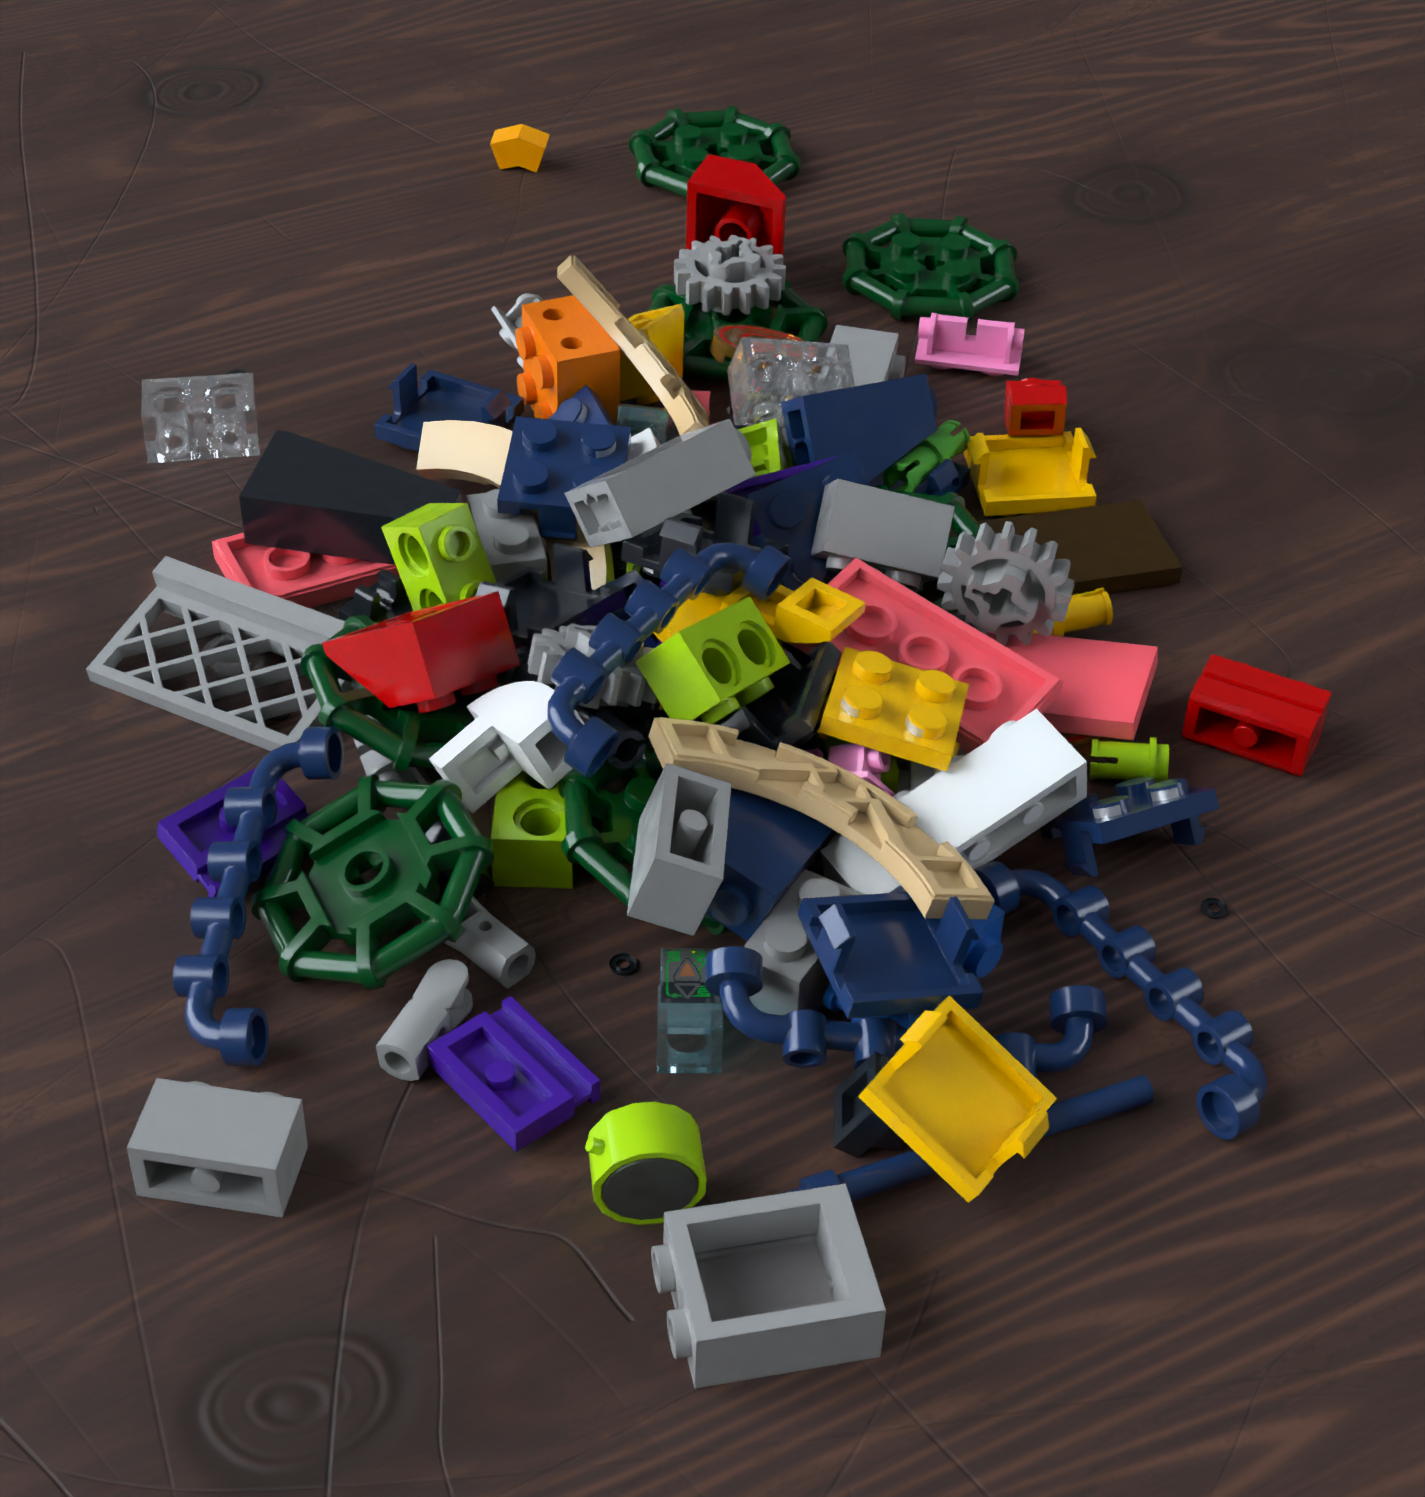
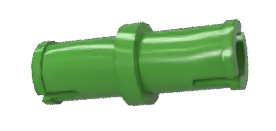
(926, 456)

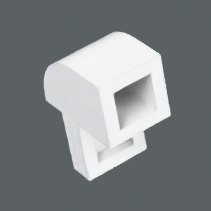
(501, 742)

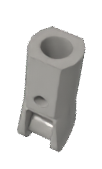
(494, 946)
(434, 1011)

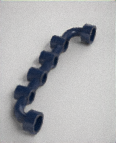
(619, 641)
(218, 920)
(737, 974)
(1224, 1105)

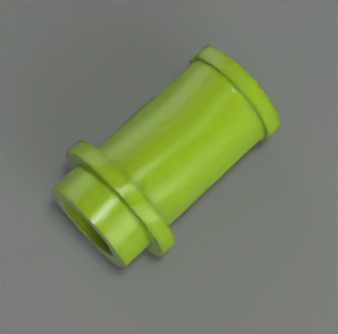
(1134, 760)

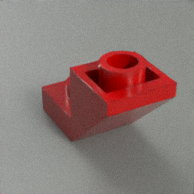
(1035, 407)

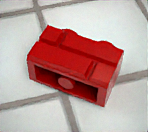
(1256, 715)

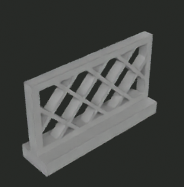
(210, 607)

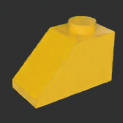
(666, 332)

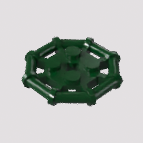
(714, 133)
(930, 267)
(791, 315)
(392, 730)
(620, 813)
(344, 844)

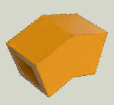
(519, 147)

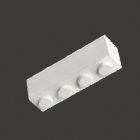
(980, 803)

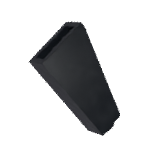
(329, 499)

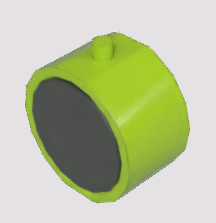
(646, 1162)

